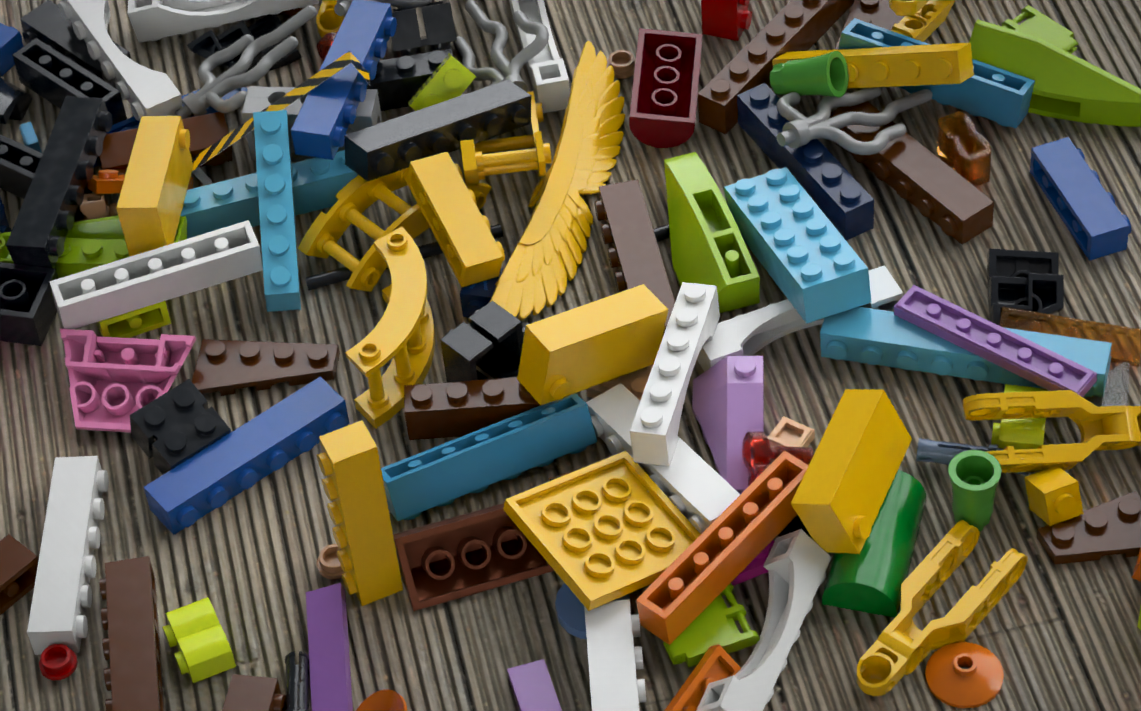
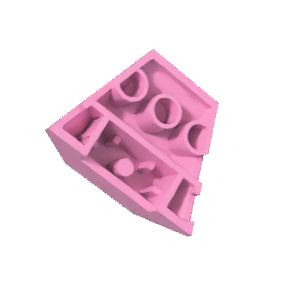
(119, 375)

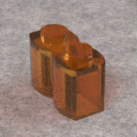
(964, 148)

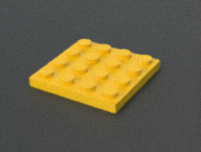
(603, 528)

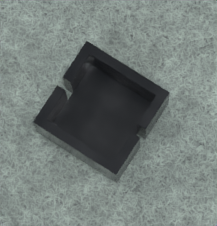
(438, 28)
(488, 341)
(179, 424)

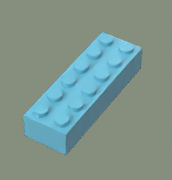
(798, 245)

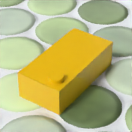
(155, 184)
(591, 344)
(851, 471)

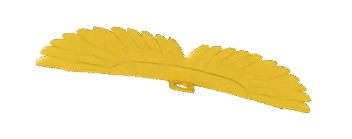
(561, 219)

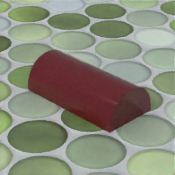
(665, 87)

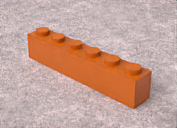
(722, 550)

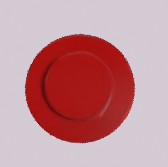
(57, 662)

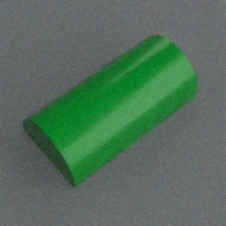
(874, 577)

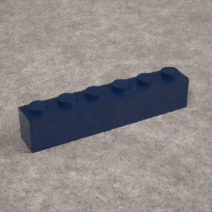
(813, 166)

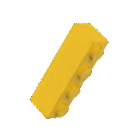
(455, 219)

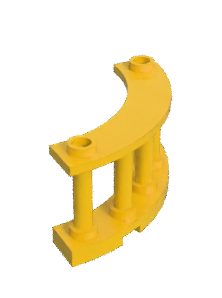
(478, 166)
(353, 200)
(402, 332)

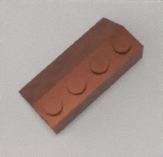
(465, 557)

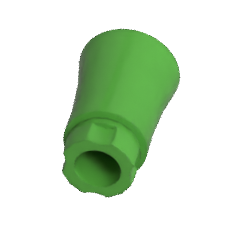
(812, 76)
(974, 484)

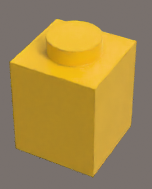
(1053, 495)

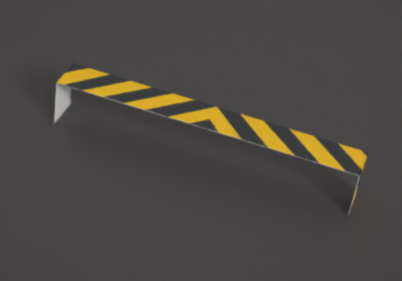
(278, 105)

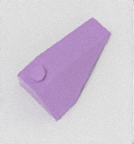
(727, 406)

